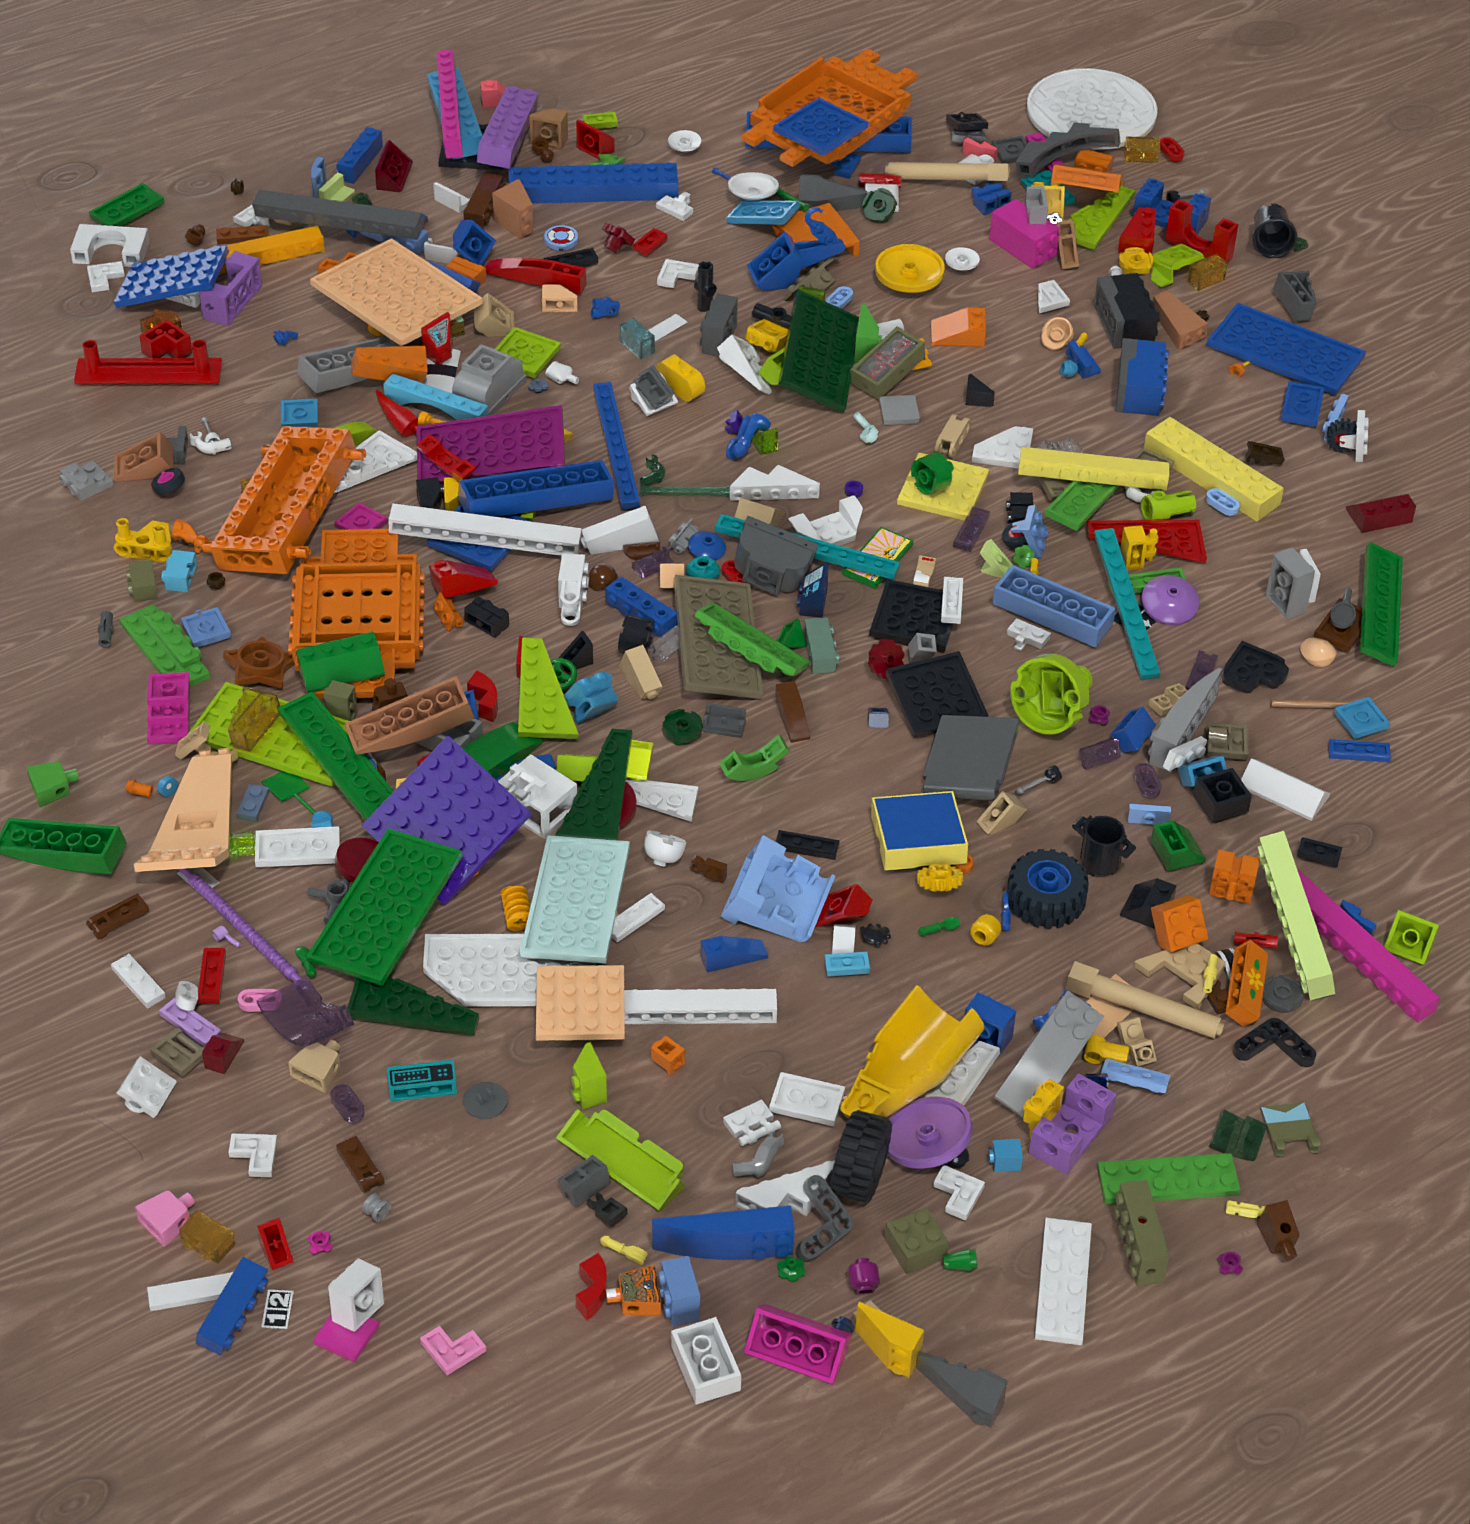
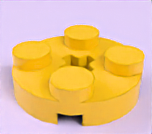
(1141, 266)

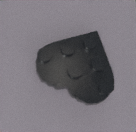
(1254, 666)

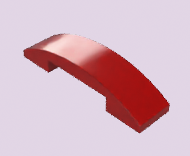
(444, 459)

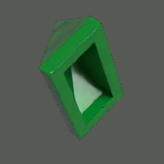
(792, 635)

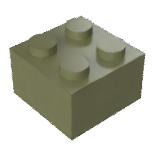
(916, 1240)

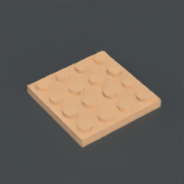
(580, 1003)

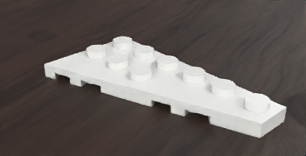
(382, 456)

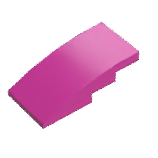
(168, 707)

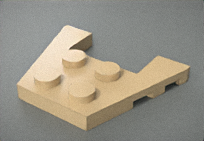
(1186, 963)

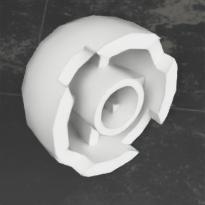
(663, 847)

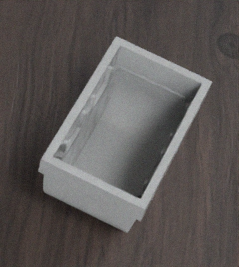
(489, 378)

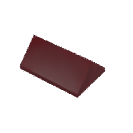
(392, 168)

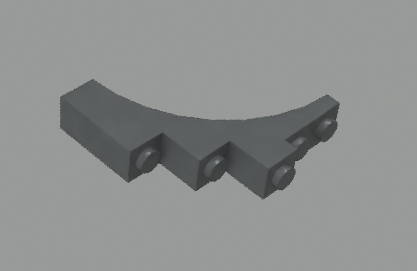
(1058, 144)

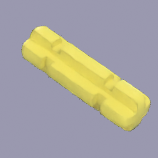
(1244, 1209)

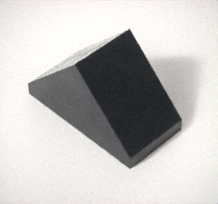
(978, 393)
(579, 652)

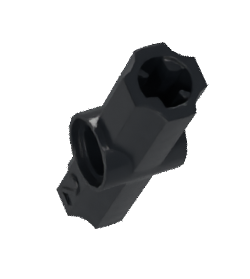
(705, 286)
(775, 315)

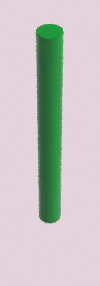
(788, 197)

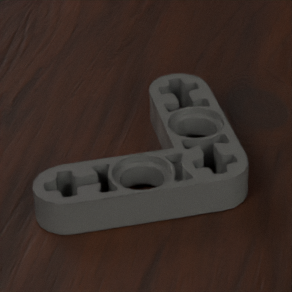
(831, 1225)

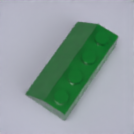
(340, 660)

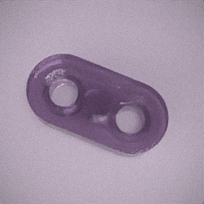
(1147, 780)
(348, 1105)

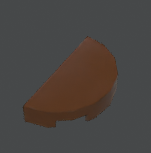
(638, 551)

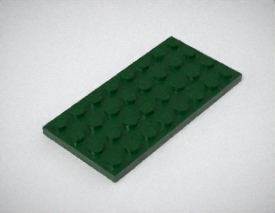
(819, 351)

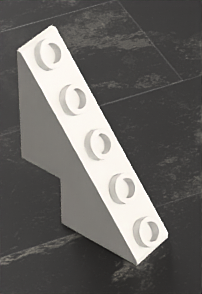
(778, 484)
(784, 1190)

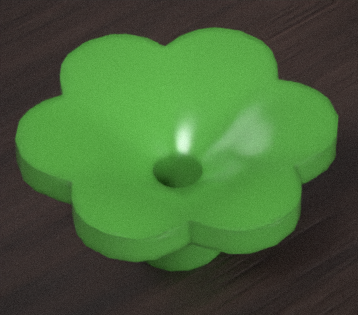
(1023, 556)

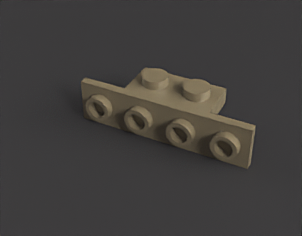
(816, 278)

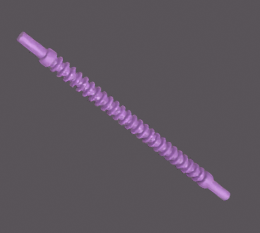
(241, 925)

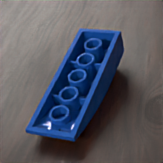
(727, 1235)

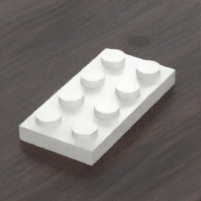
(296, 846)

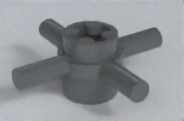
(334, 895)

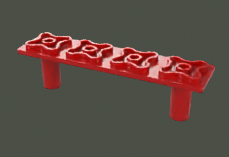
(147, 370)

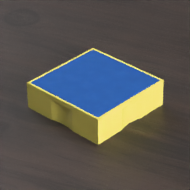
(919, 830)

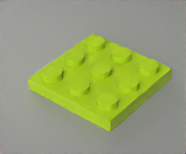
(530, 349)

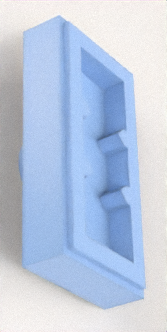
(1148, 814)

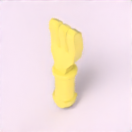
(631, 1252)

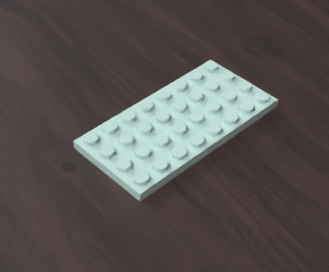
(575, 899)

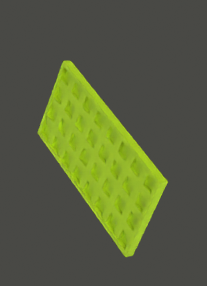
(276, 749)

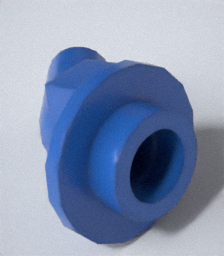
(282, 337)

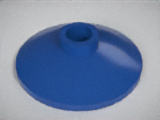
(707, 544)

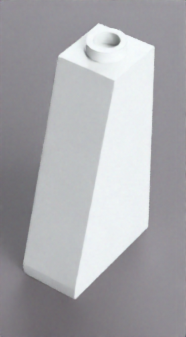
(625, 529)

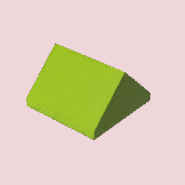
(1411, 937)

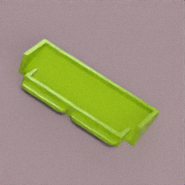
(637, 1166)

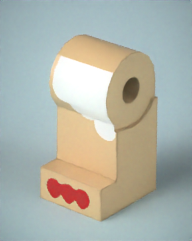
(925, 571)

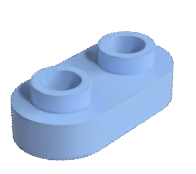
(840, 297)
(1222, 502)

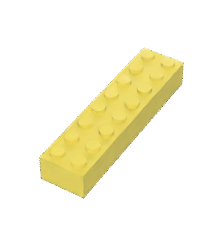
(1214, 468)

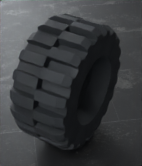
(861, 1156)

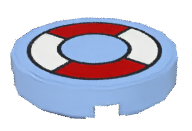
(561, 237)

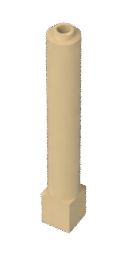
(949, 171)
(1087, 982)

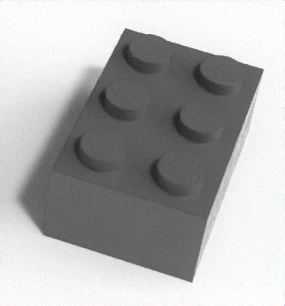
(719, 323)

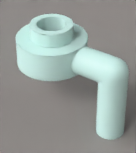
(870, 431)

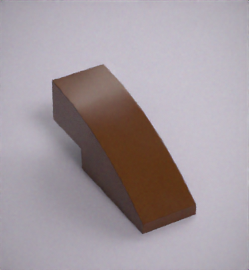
(792, 711)

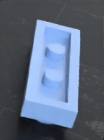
(1339, 408)
(1136, 1076)

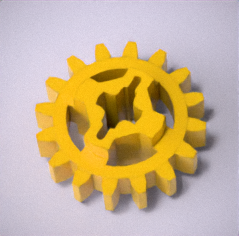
(940, 877)

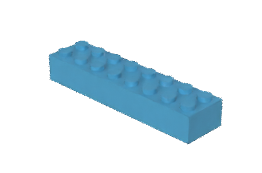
(470, 128)

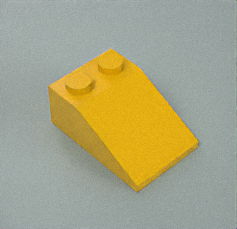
(889, 1338)

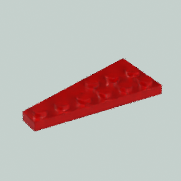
(1175, 537)

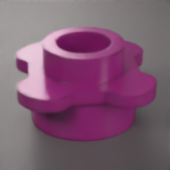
(1099, 714)
(1232, 1258)

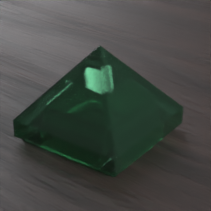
(362, 198)
(1300, 244)

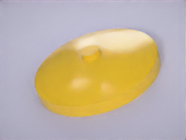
(909, 268)

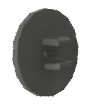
(485, 1100)

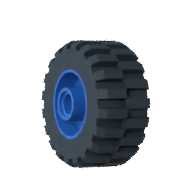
(1047, 888)

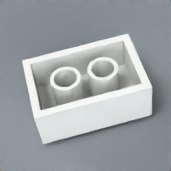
(706, 1360)

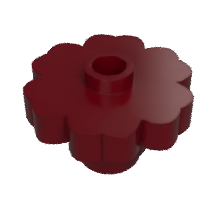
(616, 237)
(885, 656)

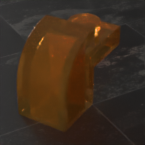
(159, 316)

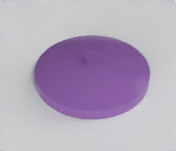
(929, 1132)

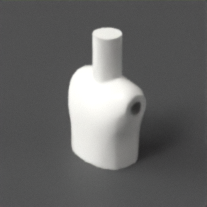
(561, 373)

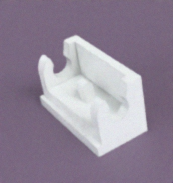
(439, 253)

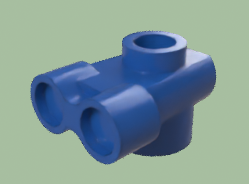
(604, 307)

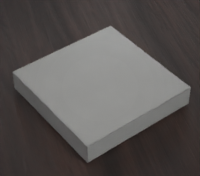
(899, 410)

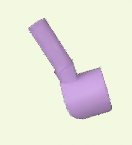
(221, 933)

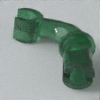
(657, 474)

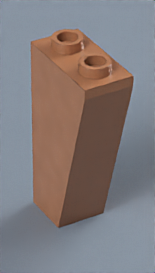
(1179, 320)

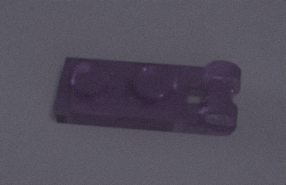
(1201, 669)

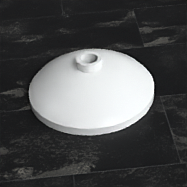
(753, 186)

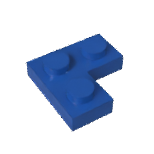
(846, 166)

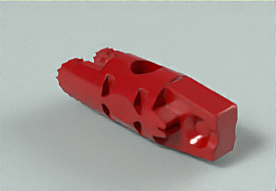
(876, 178)

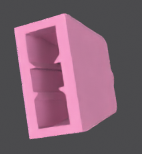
(164, 1215)

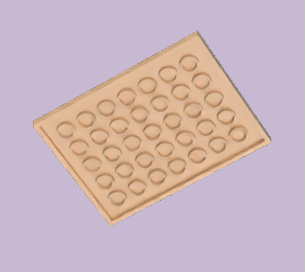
(395, 291)

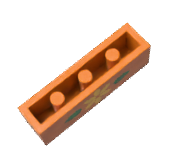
(1247, 983)

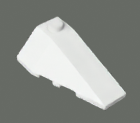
(744, 360)

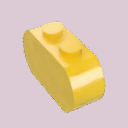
(682, 378)

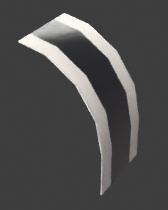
(1227, 955)

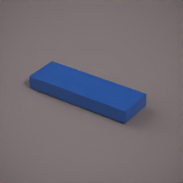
(1359, 750)

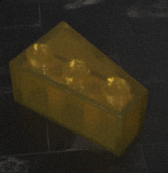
(253, 718)

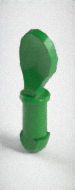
(949, 924)
(301, 953)

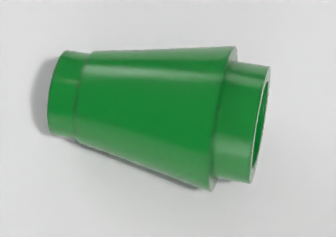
(961, 1260)

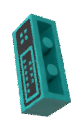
(421, 1080)

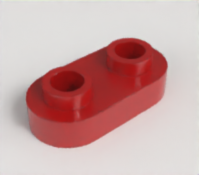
(1171, 149)
(730, 572)

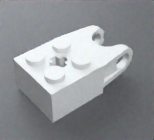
(572, 587)

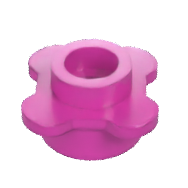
(317, 1237)

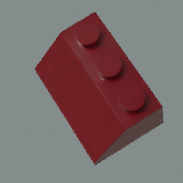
(1382, 513)

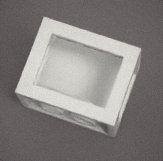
(541, 789)

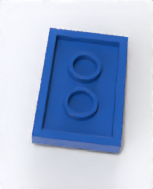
(1302, 404)

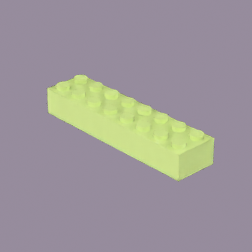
(1295, 916)

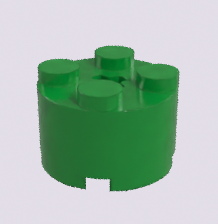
(932, 473)

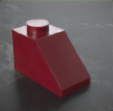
(221, 1052)

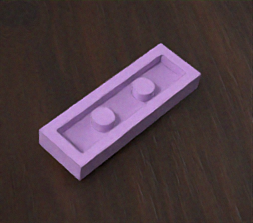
(190, 1022)

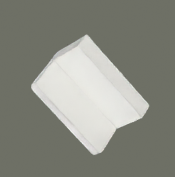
(450, 198)

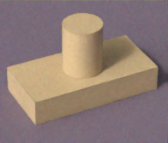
(193, 741)

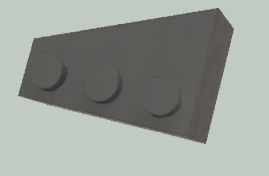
(1296, 294)

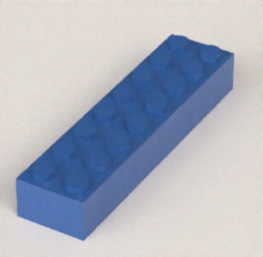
(536, 489)

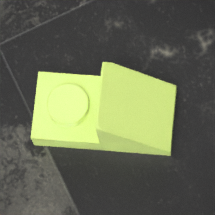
(996, 562)

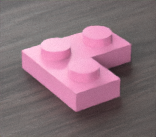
(451, 1354)

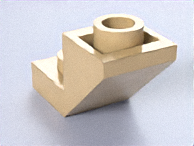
(1140, 1049)

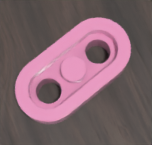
(252, 995)

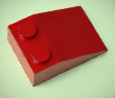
(459, 578)

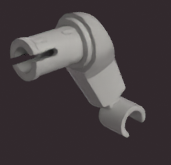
(763, 1158)

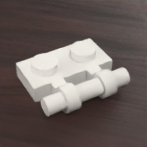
(749, 1118)

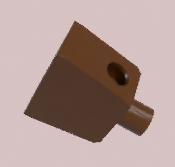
(388, 693)
(1279, 1229)

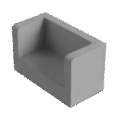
(1036, 205)

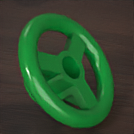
(564, 680)

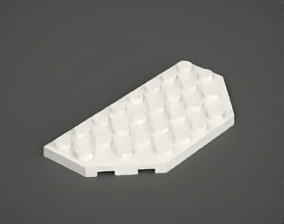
(485, 968)

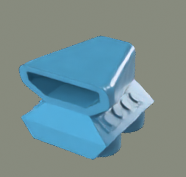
(591, 696)

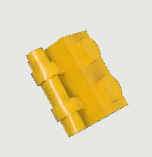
(1135, 548)

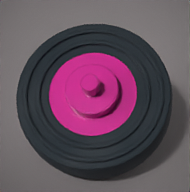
(168, 481)

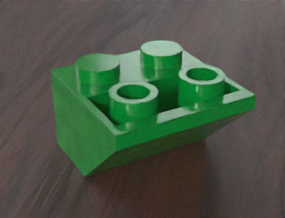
(1175, 845)

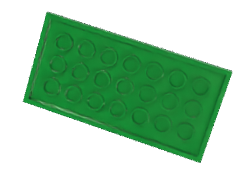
(384, 906)

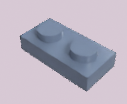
(253, 803)

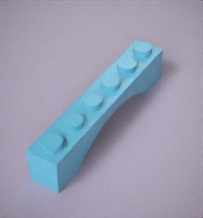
(409, 391)

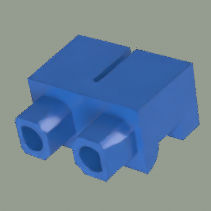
(990, 197)

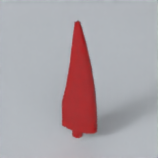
(400, 417)

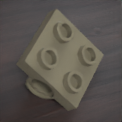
(1227, 740)

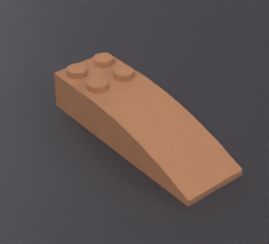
(411, 718)

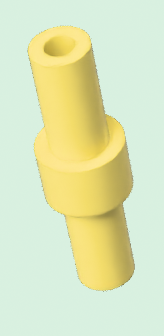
(1210, 973)

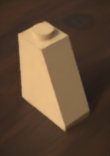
(640, 673)

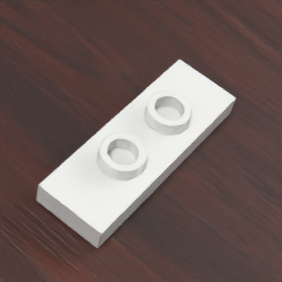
(636, 916)

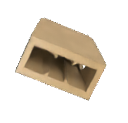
(316, 1065)

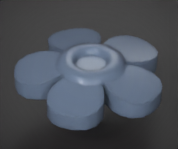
(538, 385)

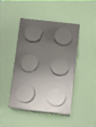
(1290, 583)

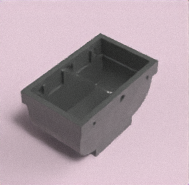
(772, 559)

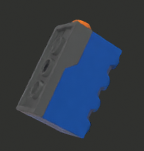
(1142, 377)

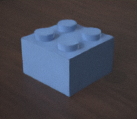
(679, 1291)

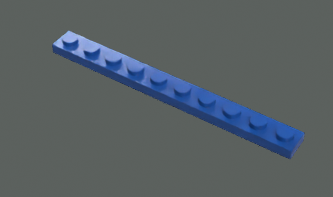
(616, 446)

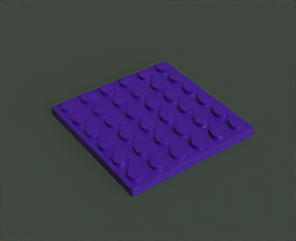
(454, 805)

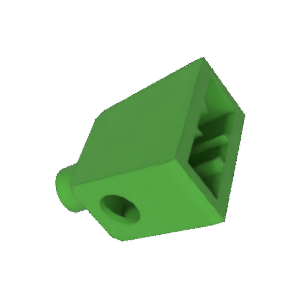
(50, 782)

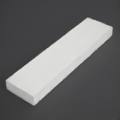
(187, 1292)

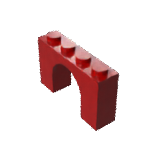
(1181, 232)

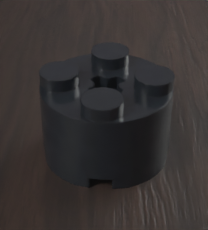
(636, 633)

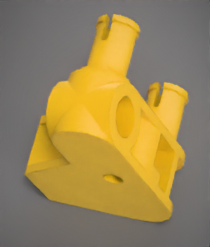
(148, 543)

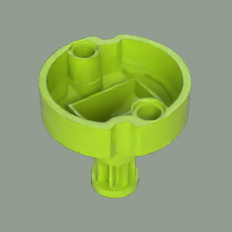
(1053, 693)

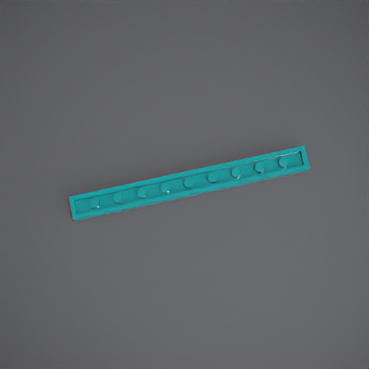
(826, 551)
(1127, 604)

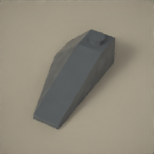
(976, 1393)

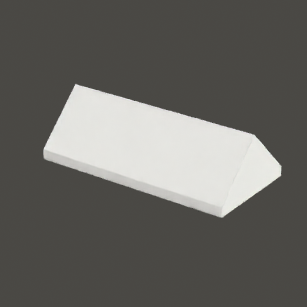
(1284, 789)

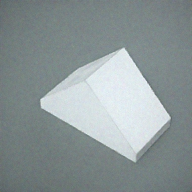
(843, 938)

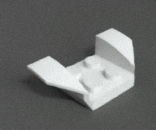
(834, 528)

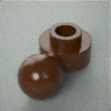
(541, 147)
(196, 234)

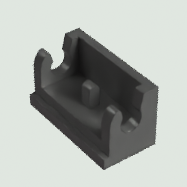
(654, 387)
(724, 720)
(584, 1180)

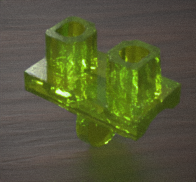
(242, 844)

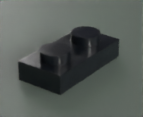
(1319, 852)

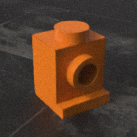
(668, 1054)

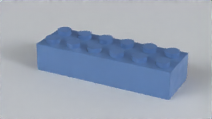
(1053, 605)

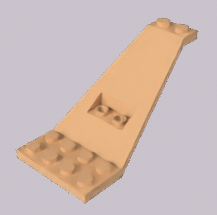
(199, 817)

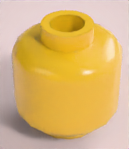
(985, 930)

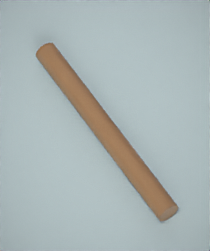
(1307, 703)

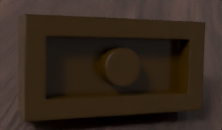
(1264, 452)

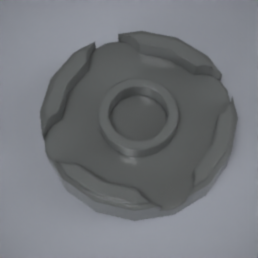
(1282, 994)

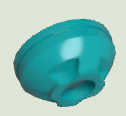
(711, 571)

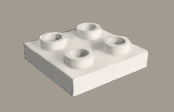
(146, 1088)

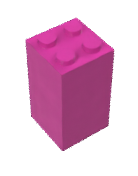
(1025, 241)

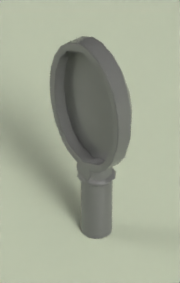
(1343, 613)

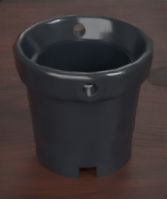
(1273, 232)

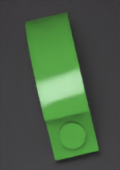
(756, 764)

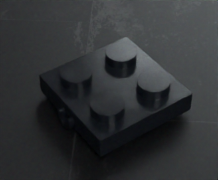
(969, 121)

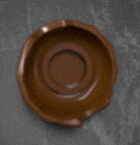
(601, 576)

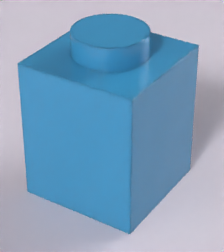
(1006, 1155)

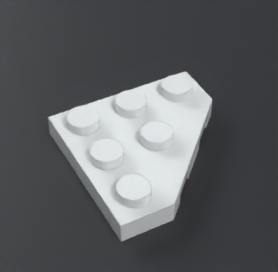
(1003, 448)

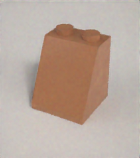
(513, 209)

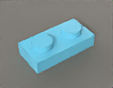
(847, 964)

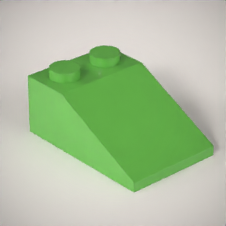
(867, 334)

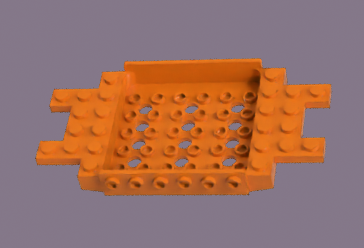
(857, 79)

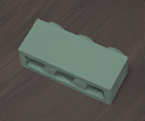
(821, 645)

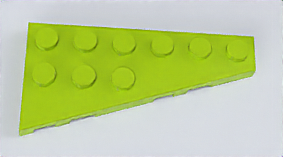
(1096, 220)
(541, 701)

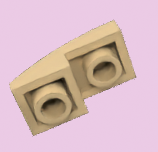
(1163, 703)

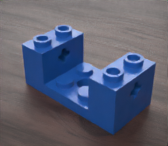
(1151, 196)

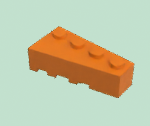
(384, 361)

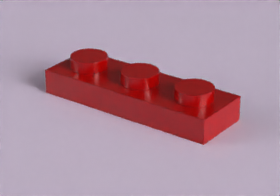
(211, 975)

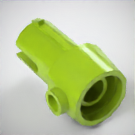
(1163, 506)

